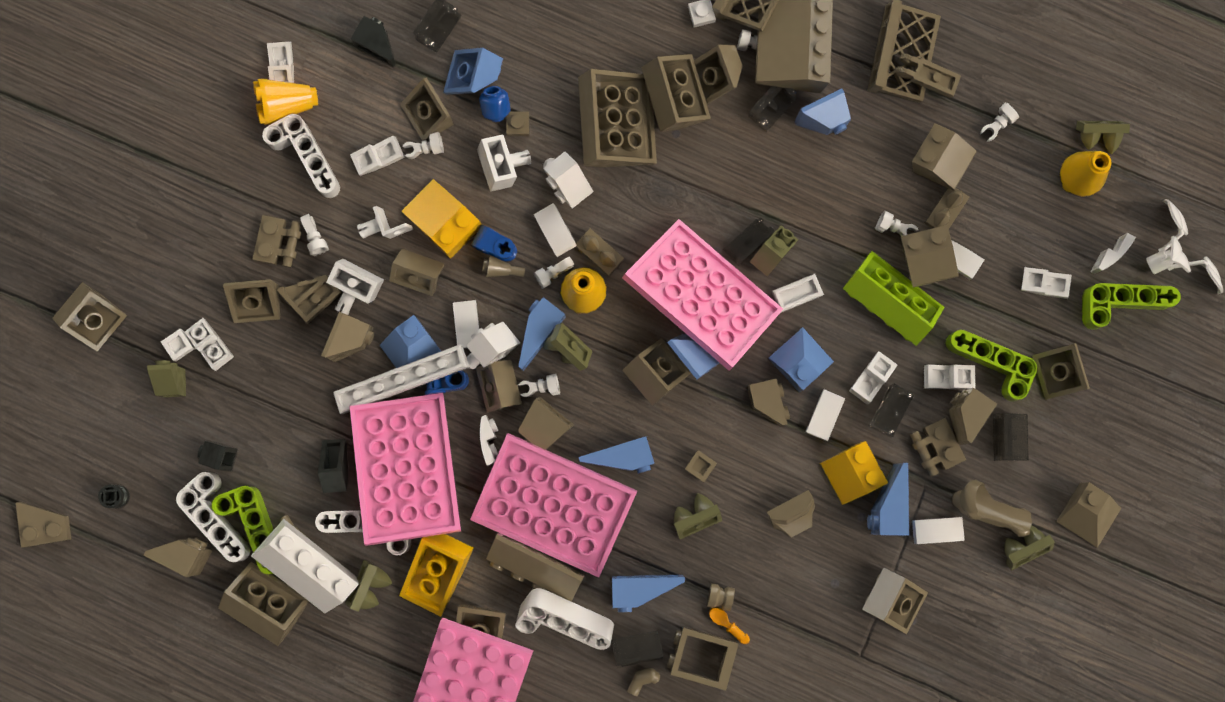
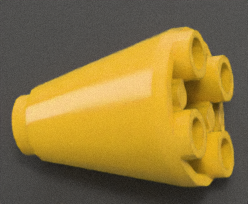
(282, 99)
(1085, 172)
(587, 298)

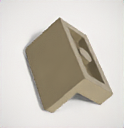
(416, 272)
(498, 385)

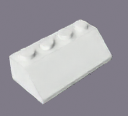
(305, 567)

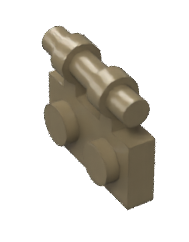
(270, 240)
(943, 443)

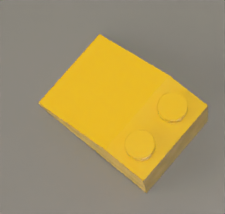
(442, 218)
(435, 572)

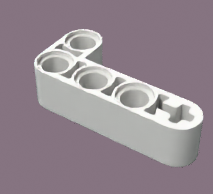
(307, 157)
(210, 528)
(334, 528)
(565, 617)

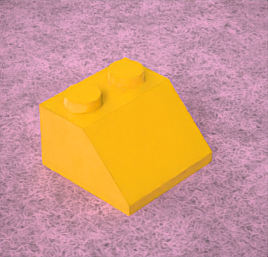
(854, 472)

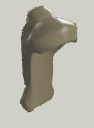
(979, 505)

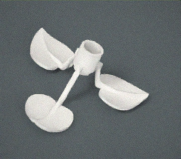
(1165, 259)

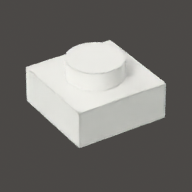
(701, 13)
(177, 345)

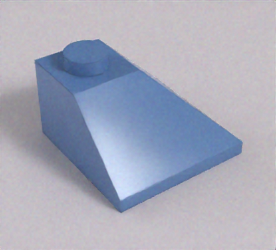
(472, 70)
(826, 114)
(409, 343)
(693, 355)
(801, 360)

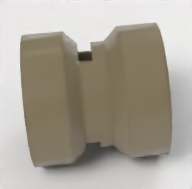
(721, 597)

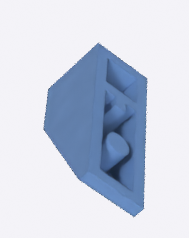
(539, 327)
(626, 456)

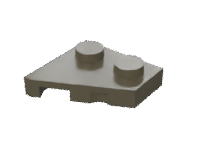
(310, 297)

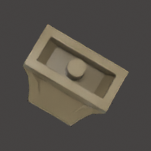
(793, 515)

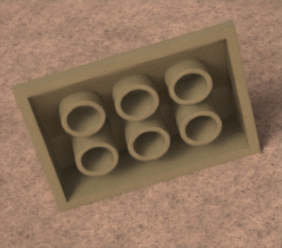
(796, 45)
(616, 119)

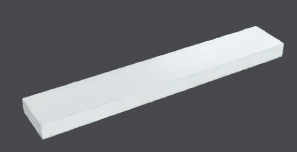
(402, 378)

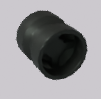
(118, 494)

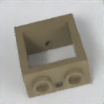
(725, 666)

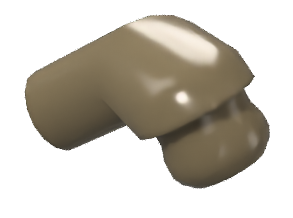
(641, 678)

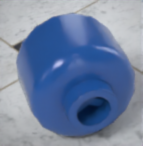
(494, 103)

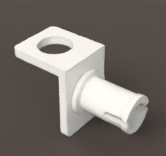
(381, 224)

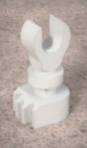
(746, 39)
(1007, 114)
(435, 145)
(886, 221)
(316, 244)
(543, 277)
(551, 383)

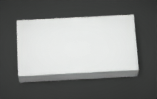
(798, 293)
(465, 321)
(825, 415)

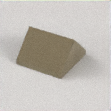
(426, 110)
(253, 300)
(1061, 371)

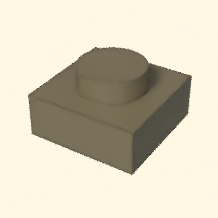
(518, 124)
(700, 466)

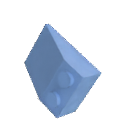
(891, 507)
(634, 591)

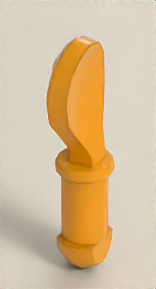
(720, 617)

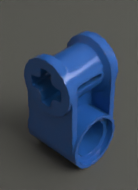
(491, 242)
(445, 384)

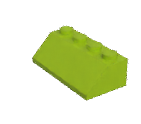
(893, 298)

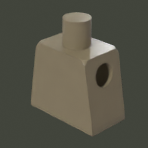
(543, 424)

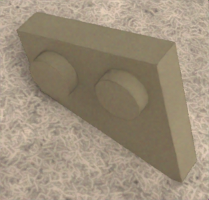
(41, 526)

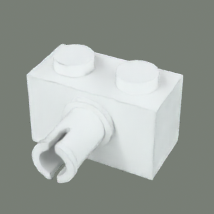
(498, 163)
(567, 179)
(354, 283)
(490, 345)

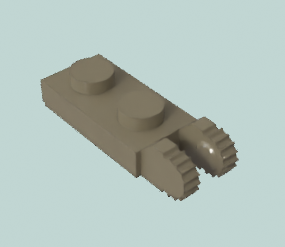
(929, 75)

